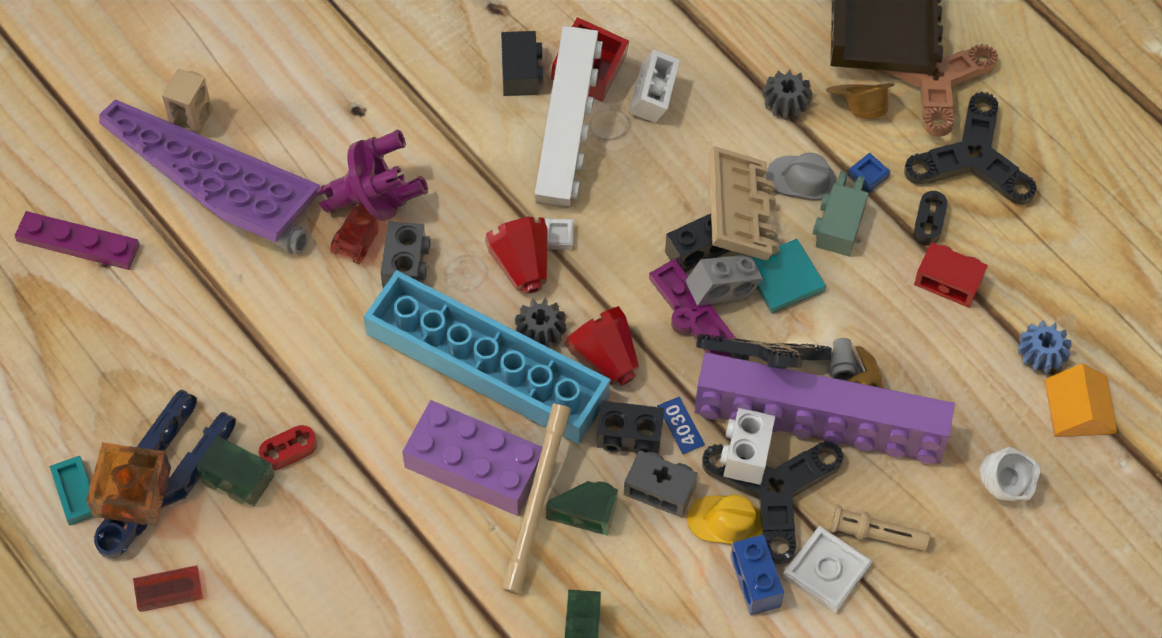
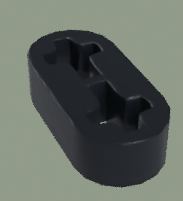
(935, 219)

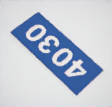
(681, 425)

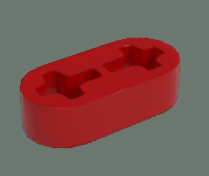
(287, 446)

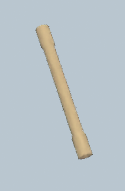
(519, 563)

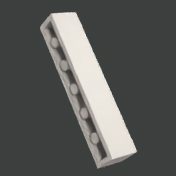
(566, 116)

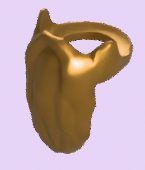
(872, 374)

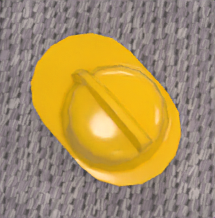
(724, 519)

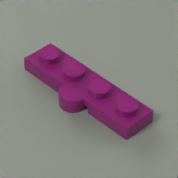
(687, 316)

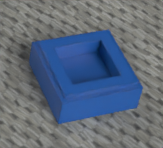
(871, 170)

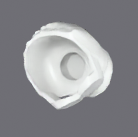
(1010, 474)

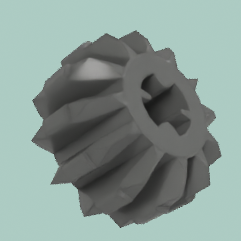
(787, 94)
(549, 316)

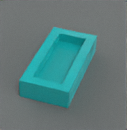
(72, 488)

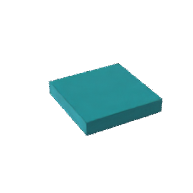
(788, 277)

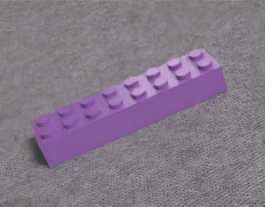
(826, 408)

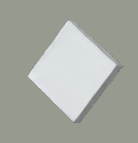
(827, 569)

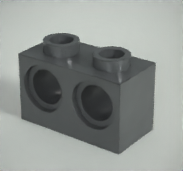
(405, 256)

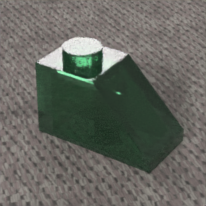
(585, 507)

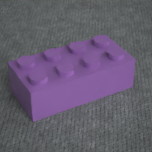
(472, 457)

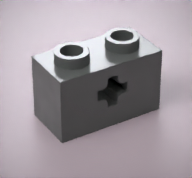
(670, 495)

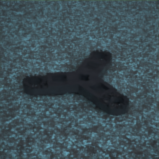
(990, 164)
(775, 354)
(777, 509)

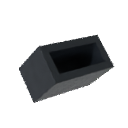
(520, 63)

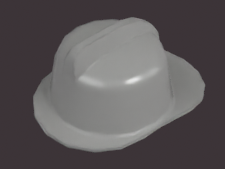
(802, 176)

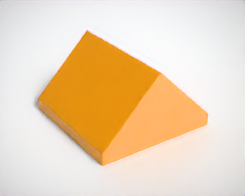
(1080, 402)

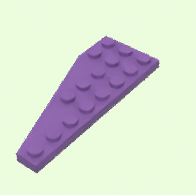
(219, 177)

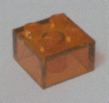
(129, 484)

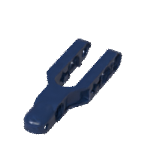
(118, 535)

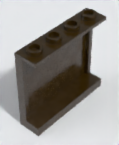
(887, 35)

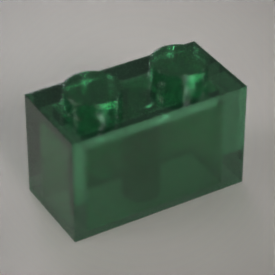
(235, 471)

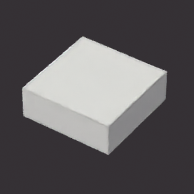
(560, 234)

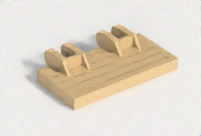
(741, 204)

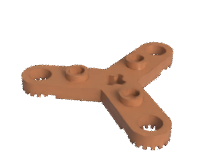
(937, 95)

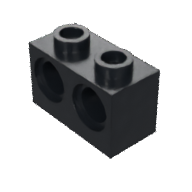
(692, 243)
(631, 420)

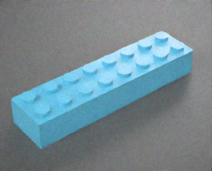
(485, 354)

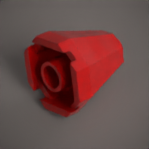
(521, 252)
(606, 346)

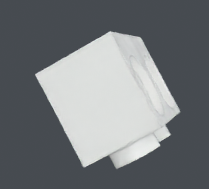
(746, 445)

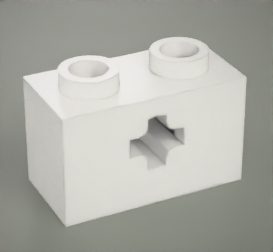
(654, 86)

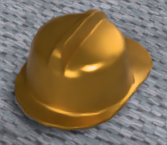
(864, 100)

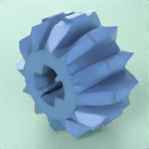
(1033, 343)

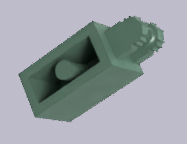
(841, 217)

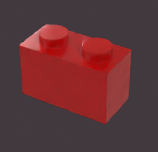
(950, 274)

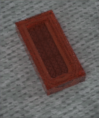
(168, 588)

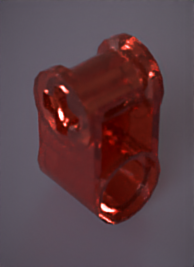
(354, 238)

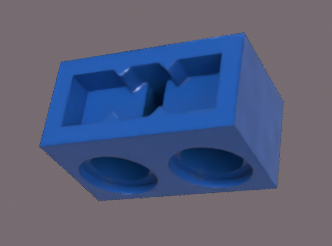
(757, 574)

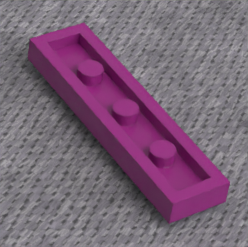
(77, 240)

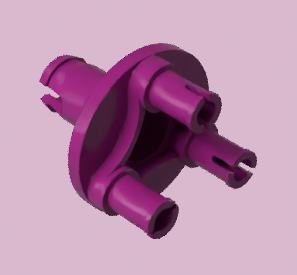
(371, 181)

